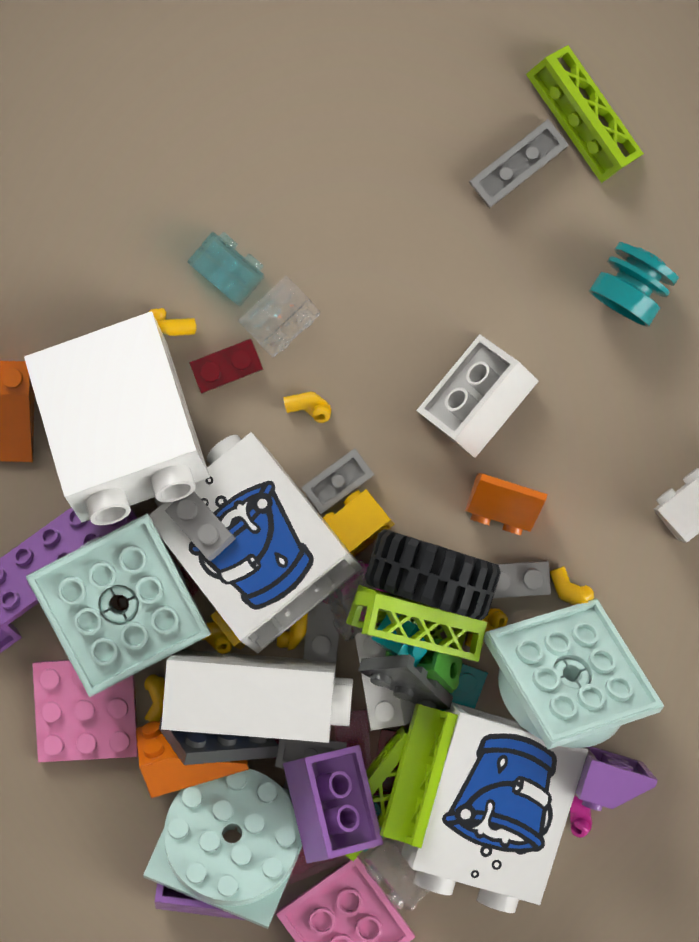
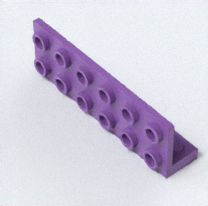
(42, 548)

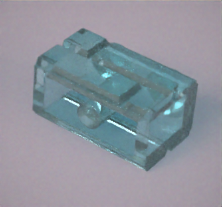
(226, 268)

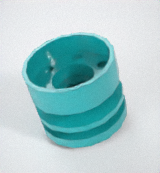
(634, 283)

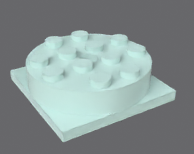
(109, 642)
(570, 676)
(237, 876)

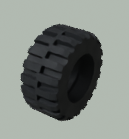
(432, 575)

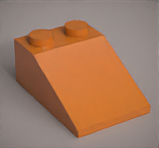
(16, 412)
(504, 502)
(164, 769)

